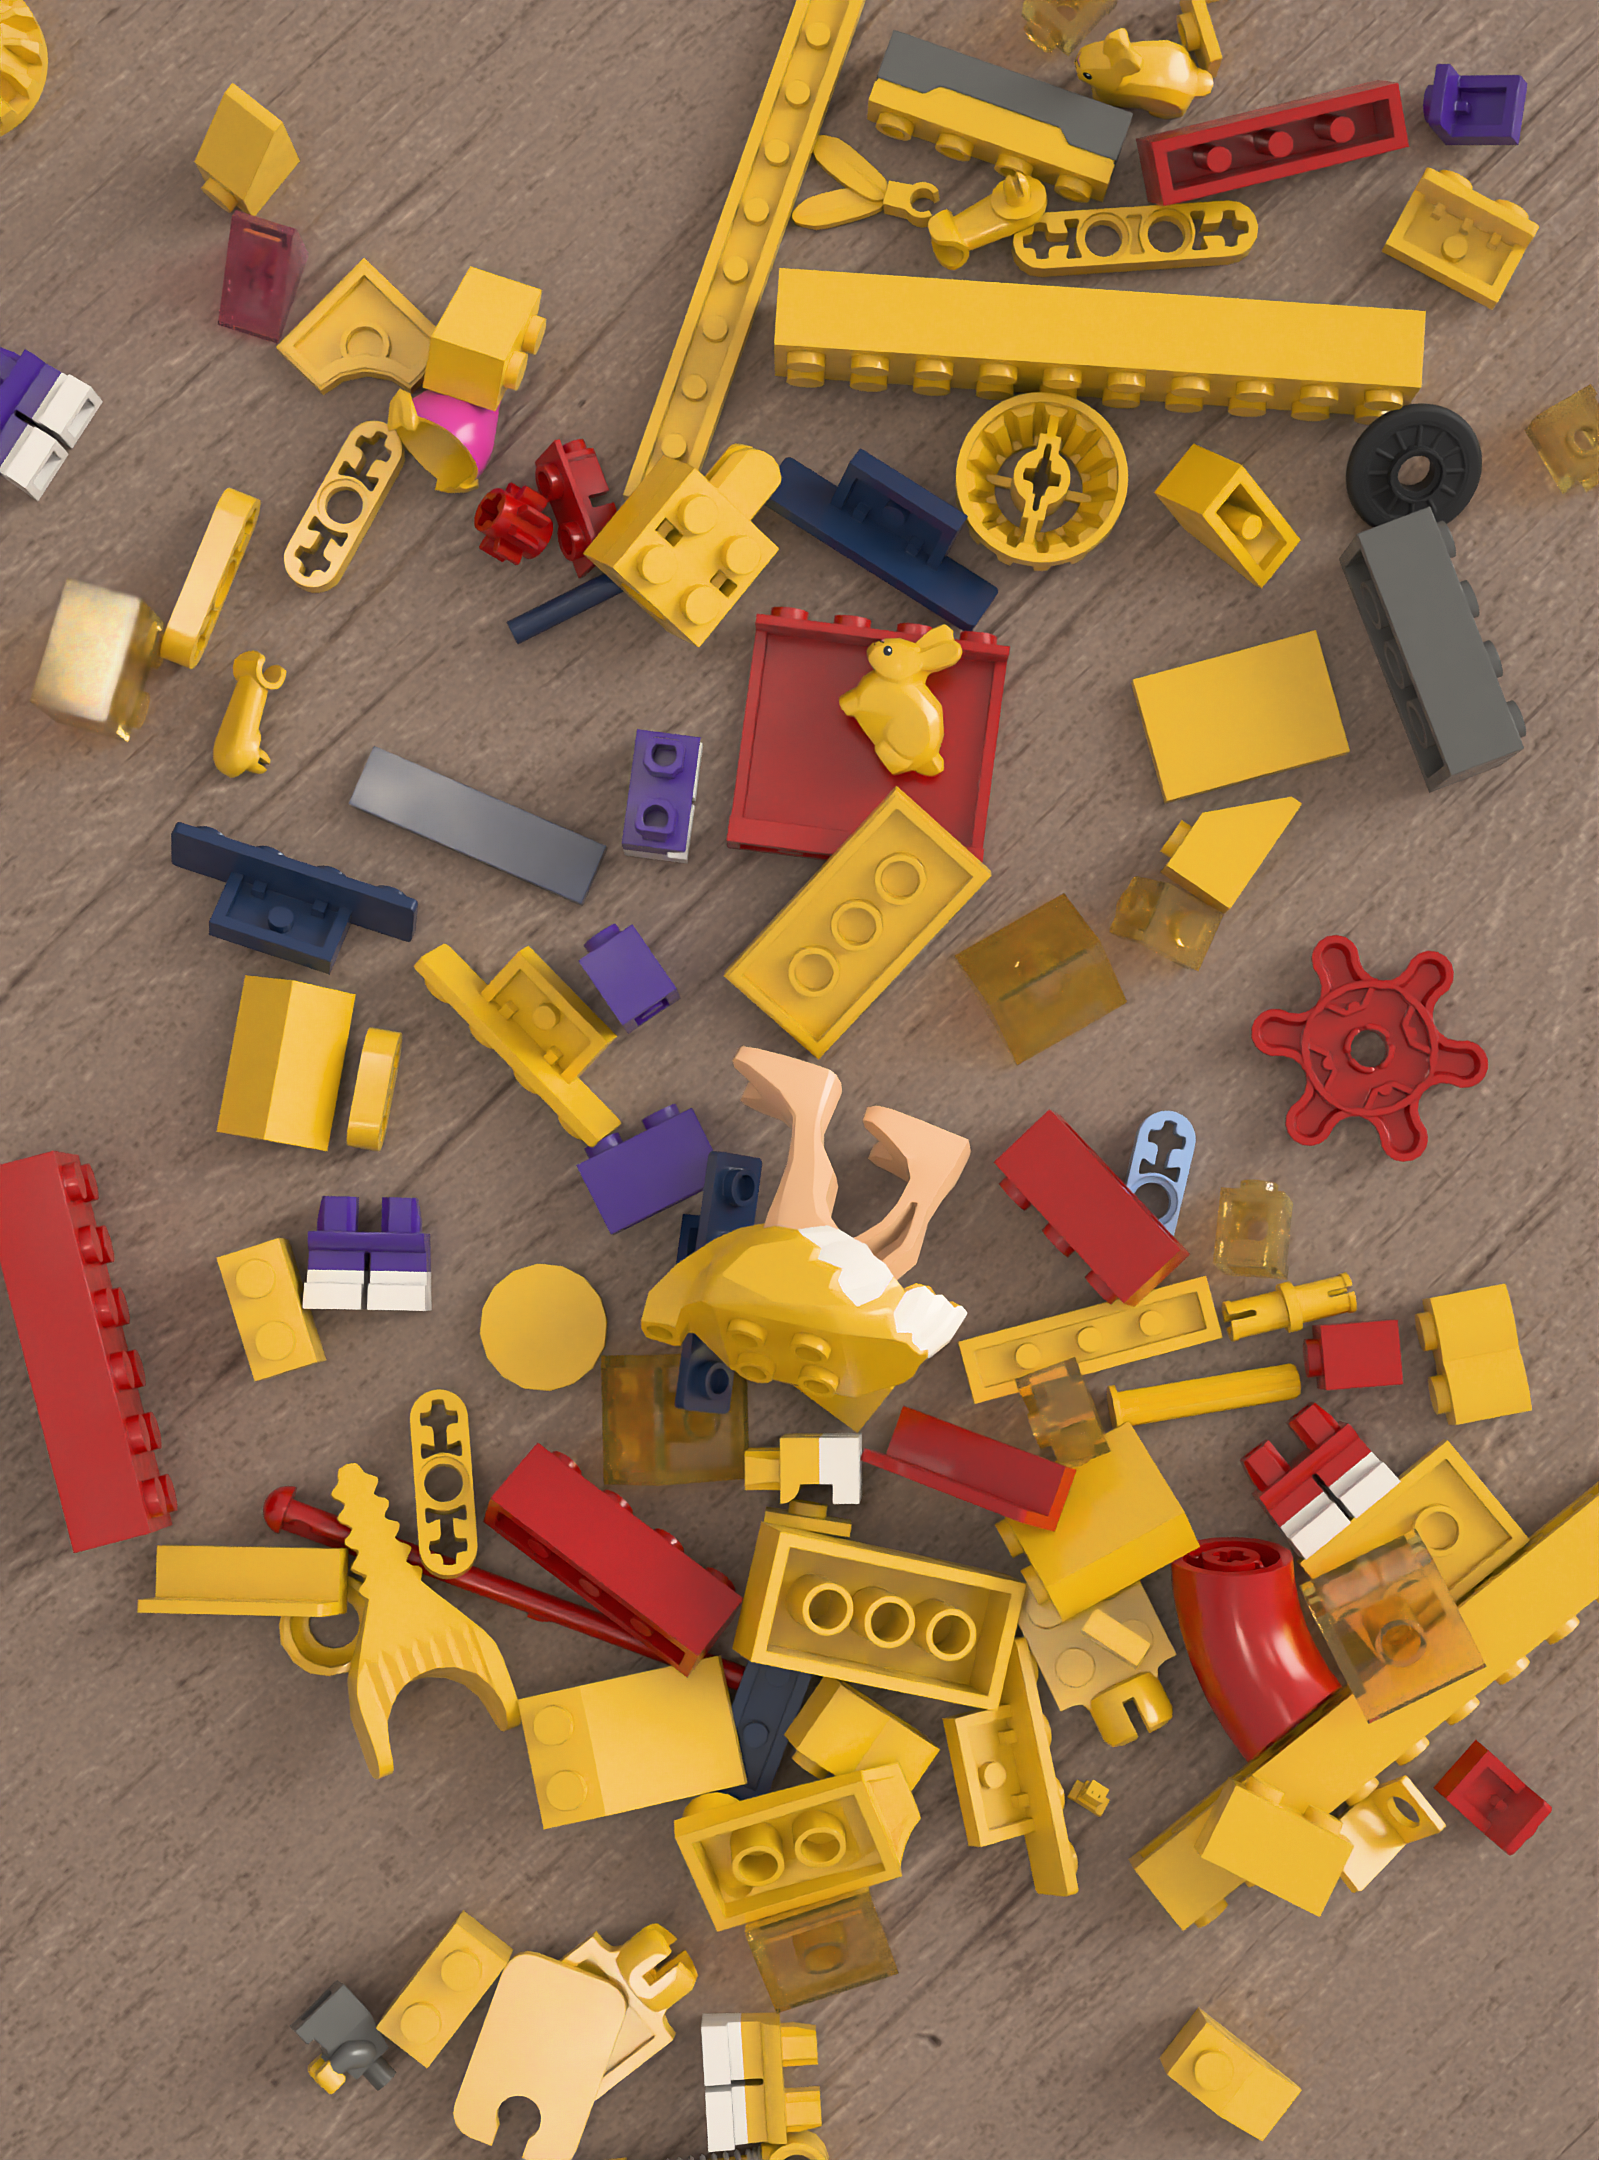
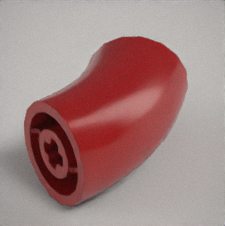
(1249, 1639)

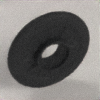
(1408, 433)

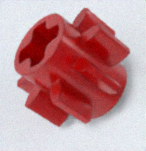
(513, 523)

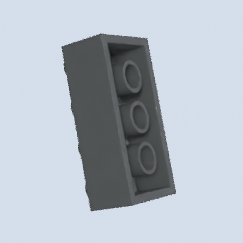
(1432, 649)

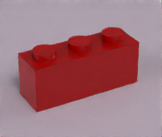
(1089, 1210)

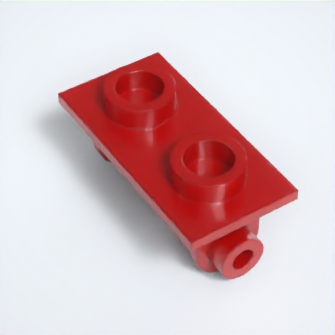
(569, 479)

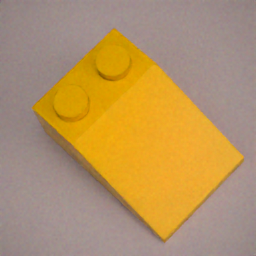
(631, 1742)

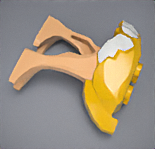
(796, 1291)

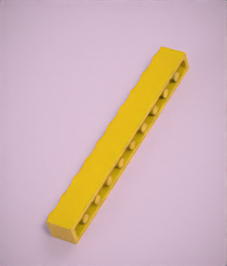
(1336, 1750)

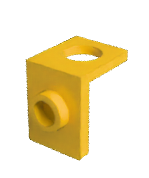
(1199, 35)
(809, 1517)
(1382, 1830)

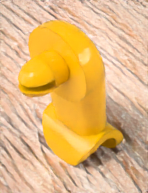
(1011, 208)
(238, 736)

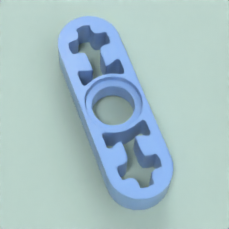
(1175, 1158)

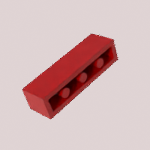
(1272, 142)
(613, 1558)

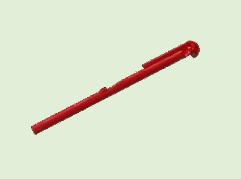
(287, 1514)

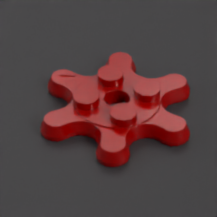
(1413, 1056)

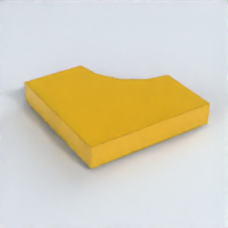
(359, 333)

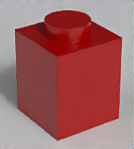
(1354, 1354)

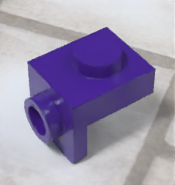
(1475, 107)

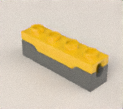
(997, 117)

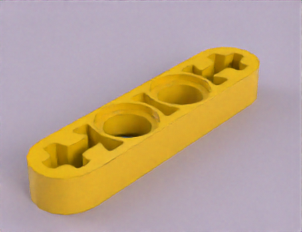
(1135, 249)

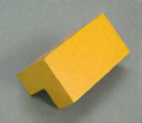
(286, 1062)

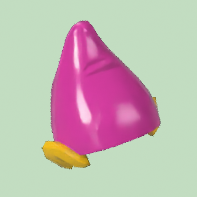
(445, 436)

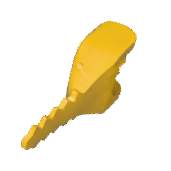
(406, 1628)

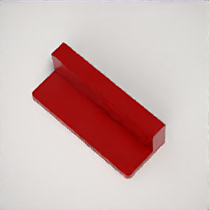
(976, 1469)

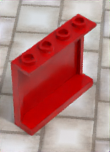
(812, 769)

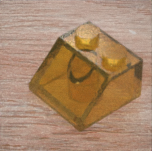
(653, 1440)
(1392, 1626)

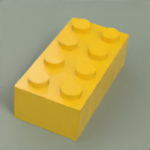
(878, 1616)

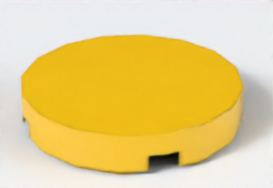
(543, 1327)

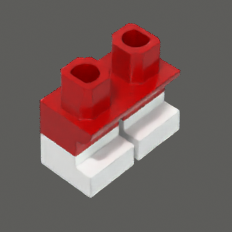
(1338, 1462)

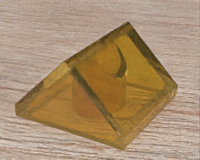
(1042, 978)
(821, 1949)

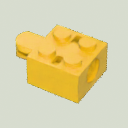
(689, 539)

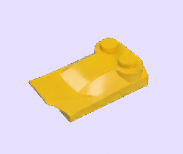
(796, 1843)

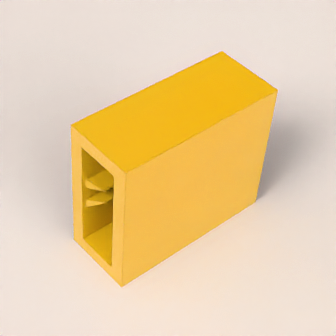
(1110, 1533)

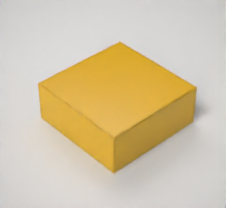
(1115, 1638)

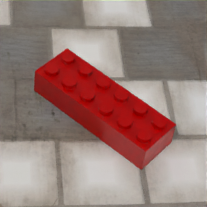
(79, 1353)

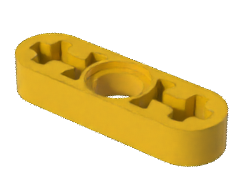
(380, 473)
(210, 578)
(456, 1435)

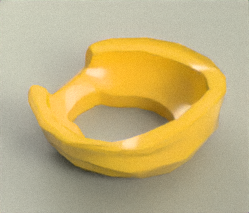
(310, 1653)

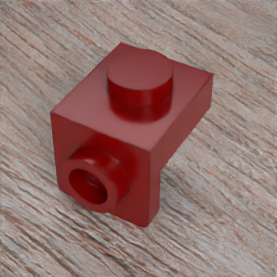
(1493, 1798)

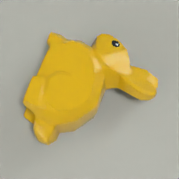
(1142, 74)
(898, 706)

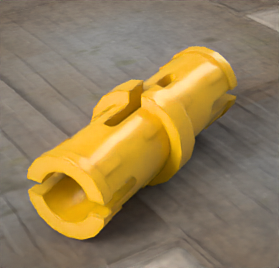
(1289, 1307)

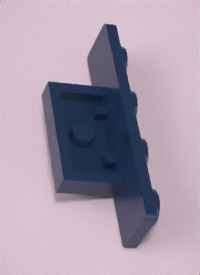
(888, 530)
(287, 904)
(727, 1205)

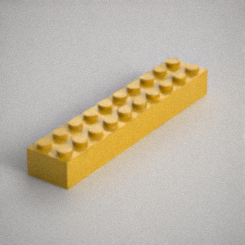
(1096, 345)

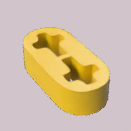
(374, 1089)

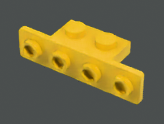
(534, 1027)
(1010, 1779)

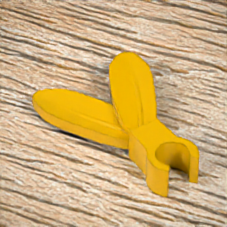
(864, 191)

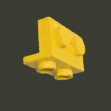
(1461, 236)

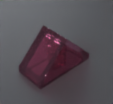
(260, 276)

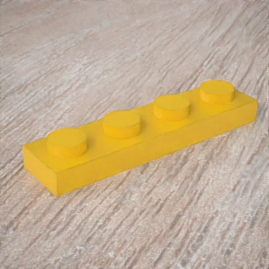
(1094, 1335)

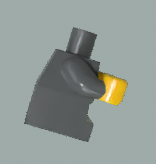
(346, 2040)

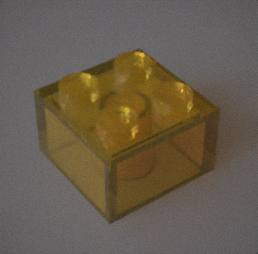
(99, 661)

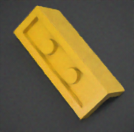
(249, 1581)

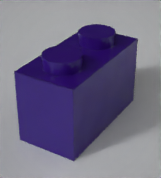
(628, 976)
(648, 1170)

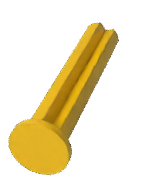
(1203, 1395)

